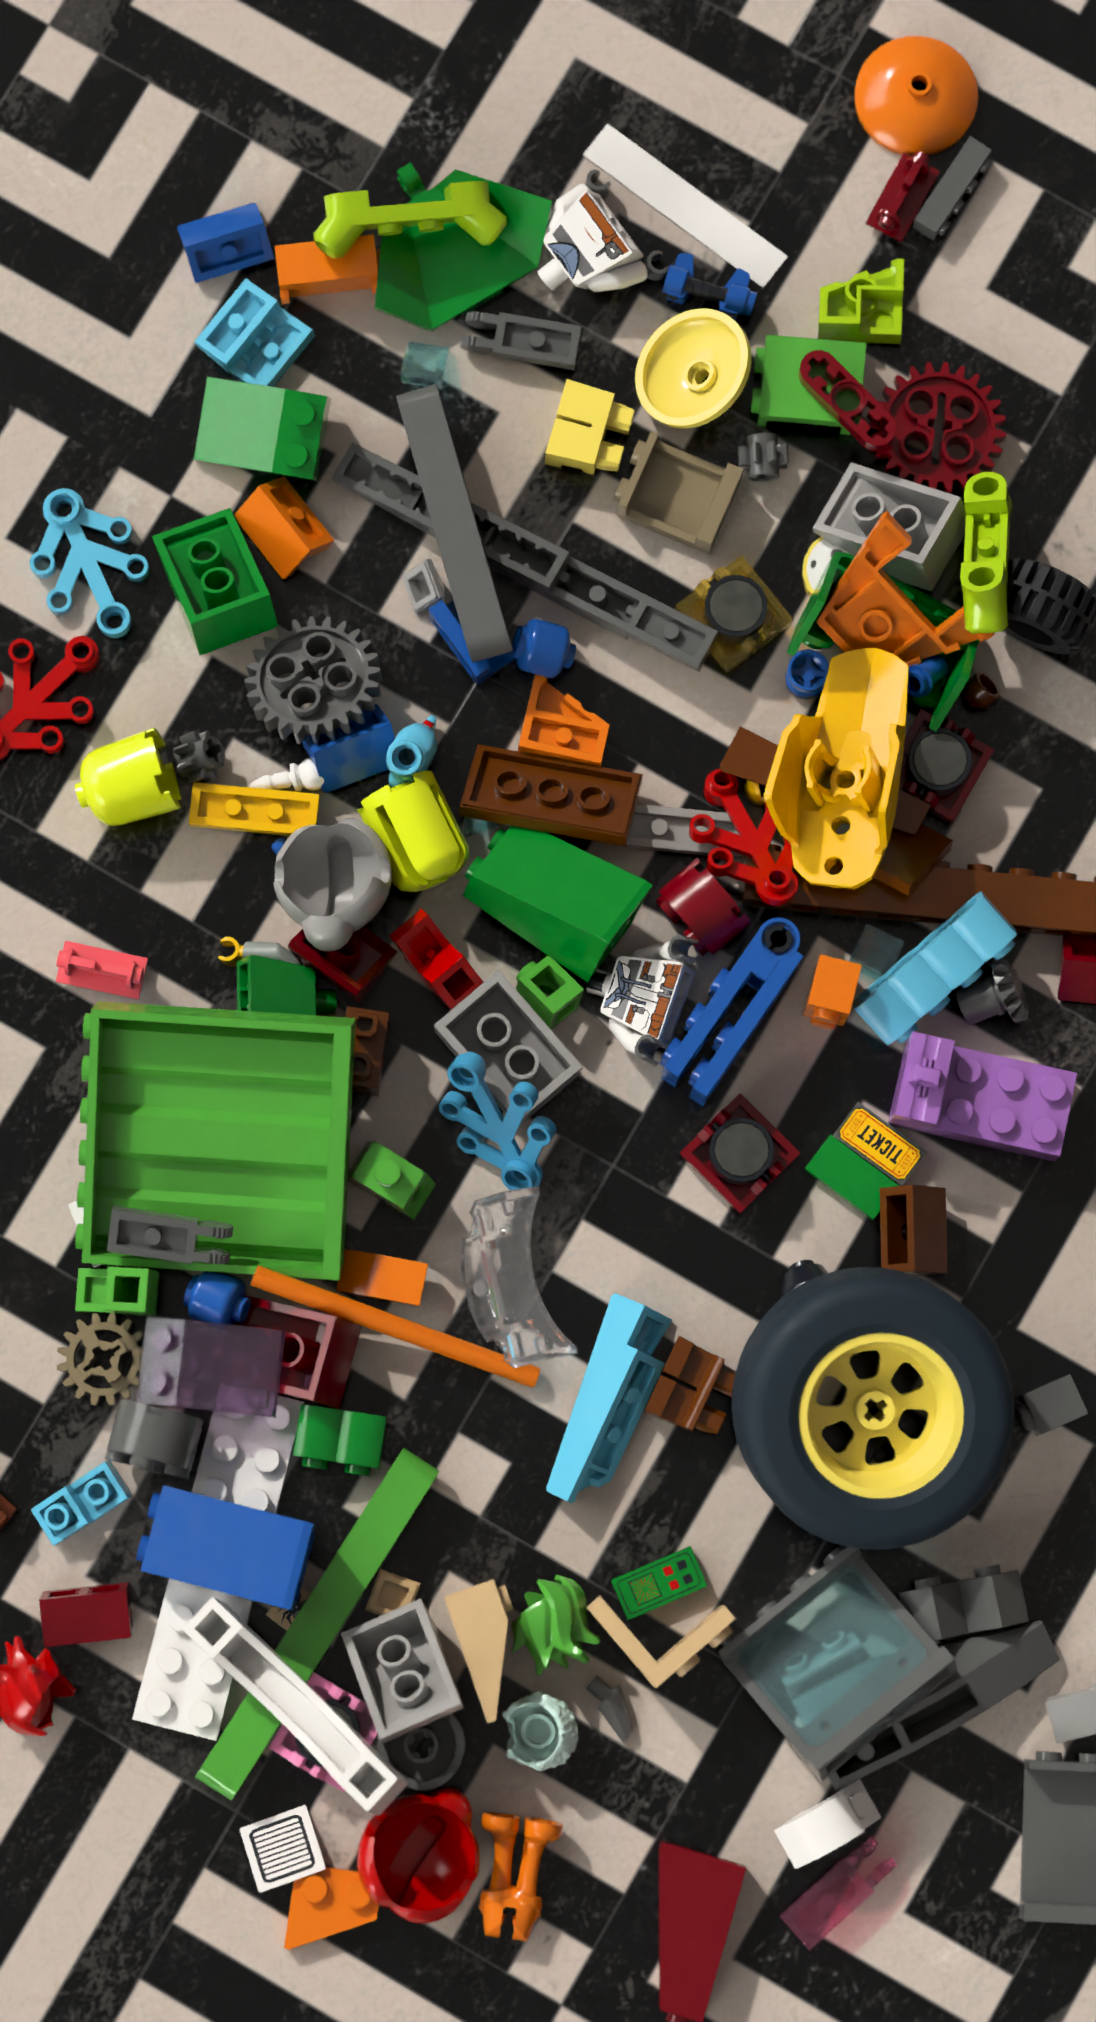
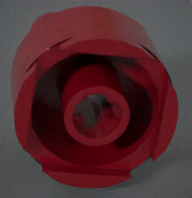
(703, 908)

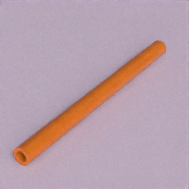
(392, 1325)

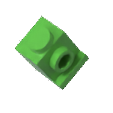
(553, 980)

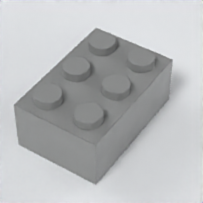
(511, 1041)

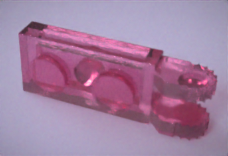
(834, 1896)

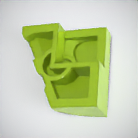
(864, 307)

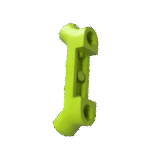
(464, 204)
(986, 553)

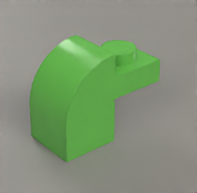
(117, 1291)

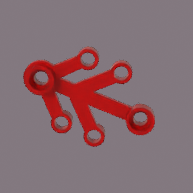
(31, 704)
(749, 842)

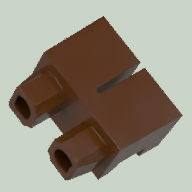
(369, 1050)
(682, 1405)

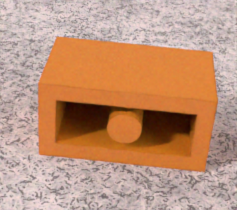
(831, 992)

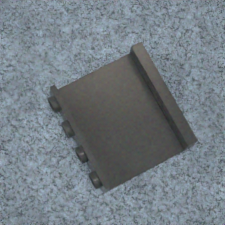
(1058, 1839)

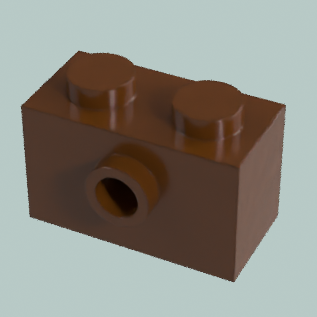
(914, 1229)

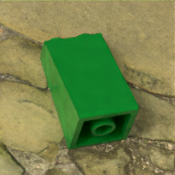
(556, 896)

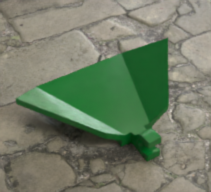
(446, 271)

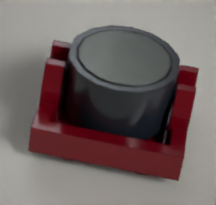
(941, 765)
(739, 1153)

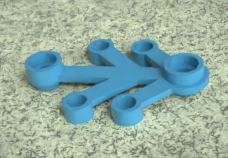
(517, 1167)

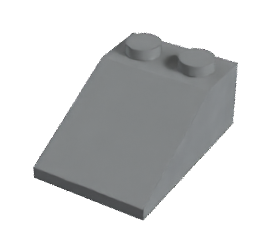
(927, 514)
(402, 1670)

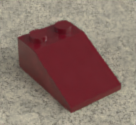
(315, 1350)

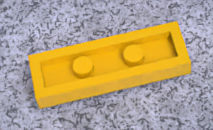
(251, 809)

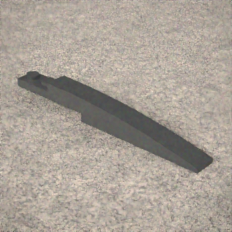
(538, 564)

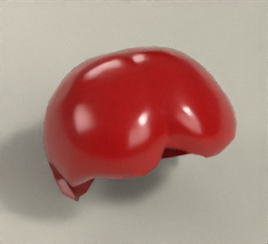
(420, 1855)

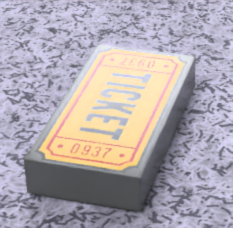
(879, 1144)

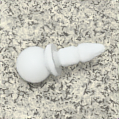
(299, 776)

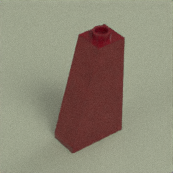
(694, 1919)

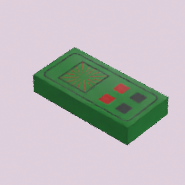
(658, 1583)

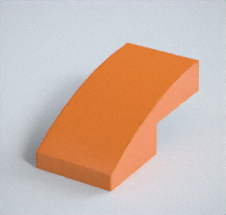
(382, 1277)

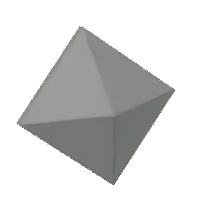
(423, 586)

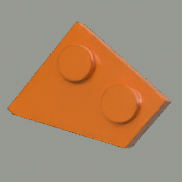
(561, 727)
(326, 1906)

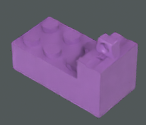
(981, 1098)

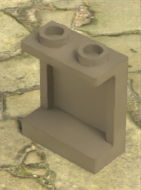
(677, 493)

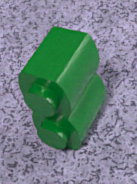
(340, 1438)

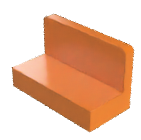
(282, 526)

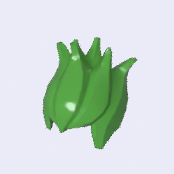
(554, 1624)

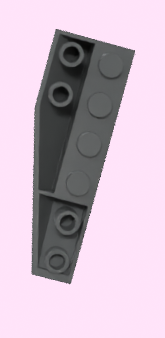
(988, 1671)

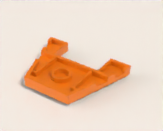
(875, 613)

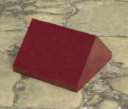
(352, 967)

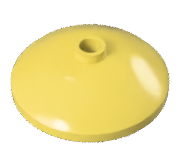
(679, 360)

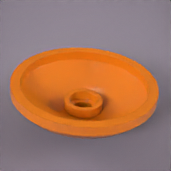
(909, 118)

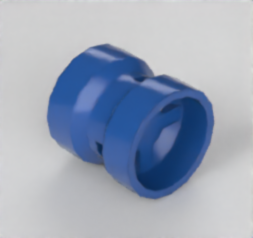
(807, 665)

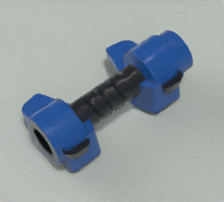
(733, 299)

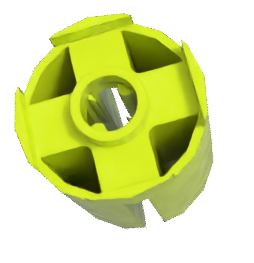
(417, 832)

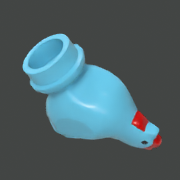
(411, 751)

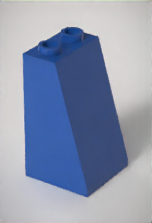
(226, 1547)

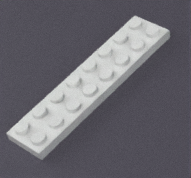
(240, 1464)

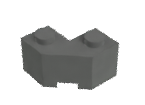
(967, 1605)

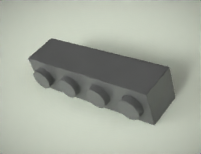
(951, 189)

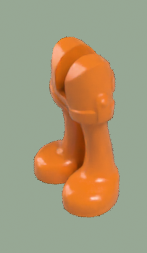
(501, 1894)

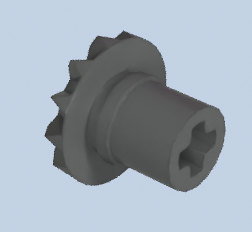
(994, 995)

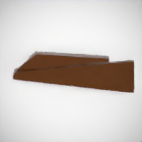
(753, 758)

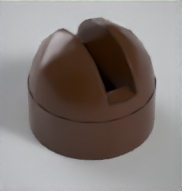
(981, 690)

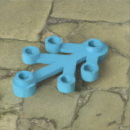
(85, 555)

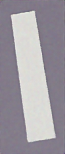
(685, 205)

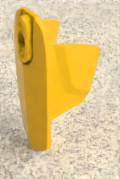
(843, 770)

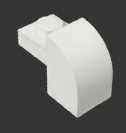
(828, 1824)

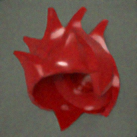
(29, 1689)

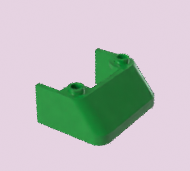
(959, 662)

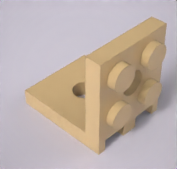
(680, 1657)

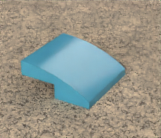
(254, 337)

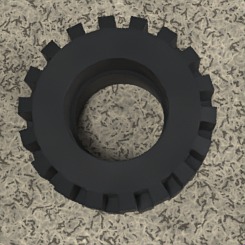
(1048, 607)

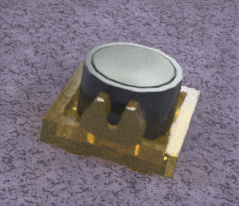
(739, 609)

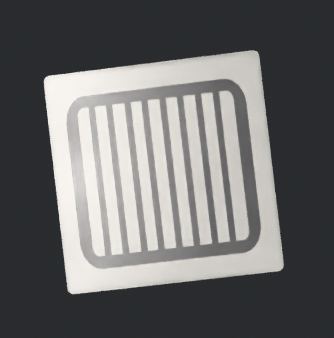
(282, 1848)

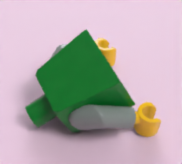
(276, 980)

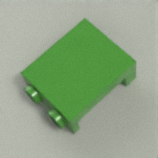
(781, 392)

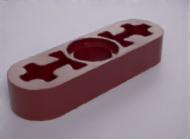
(818, 385)

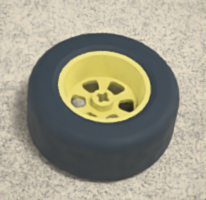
(931, 1477)

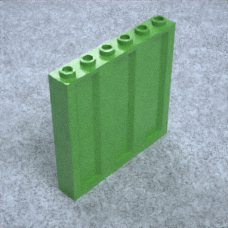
(219, 1124)

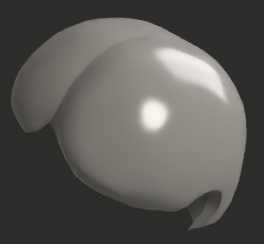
(332, 880)

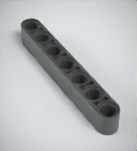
(454, 523)

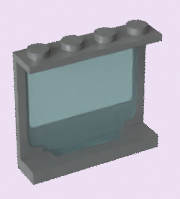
(836, 1661)

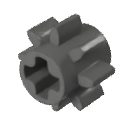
(763, 457)
(198, 757)

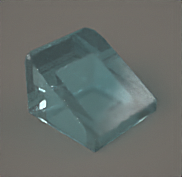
(424, 364)
(876, 952)

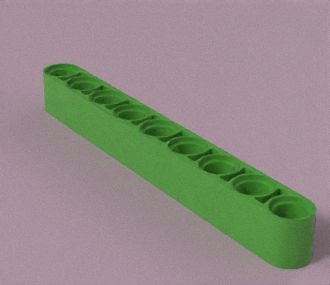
(322, 1615)

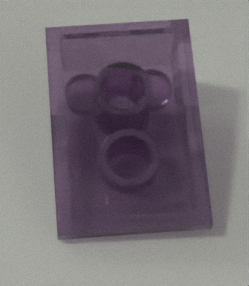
(210, 1367)

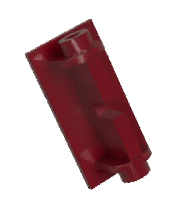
(903, 196)

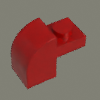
(435, 959)

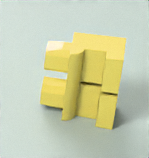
(582, 426)

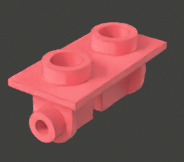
(101, 969)

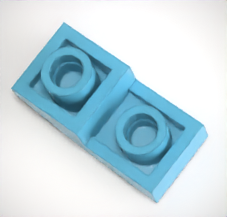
(81, 1502)

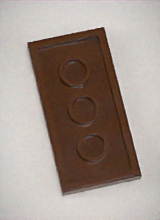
(551, 795)

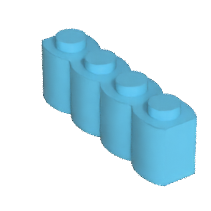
(935, 968)

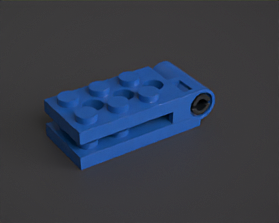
(760, 968)

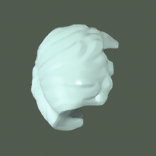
(540, 1731)

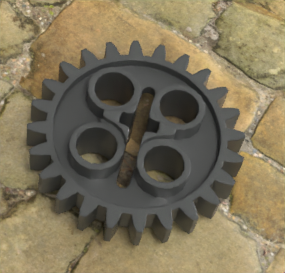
(313, 680)

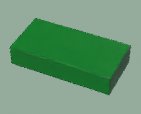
(849, 1176)

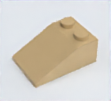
(482, 1633)

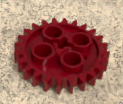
(974, 434)

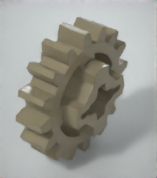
(93, 1343)

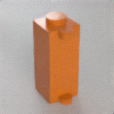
(309, 271)

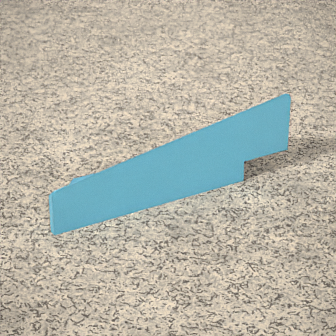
(610, 1397)

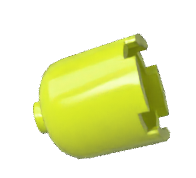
(128, 780)

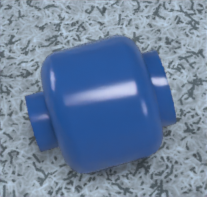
(543, 648)
(217, 1298)

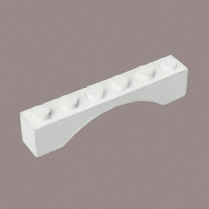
(296, 1705)

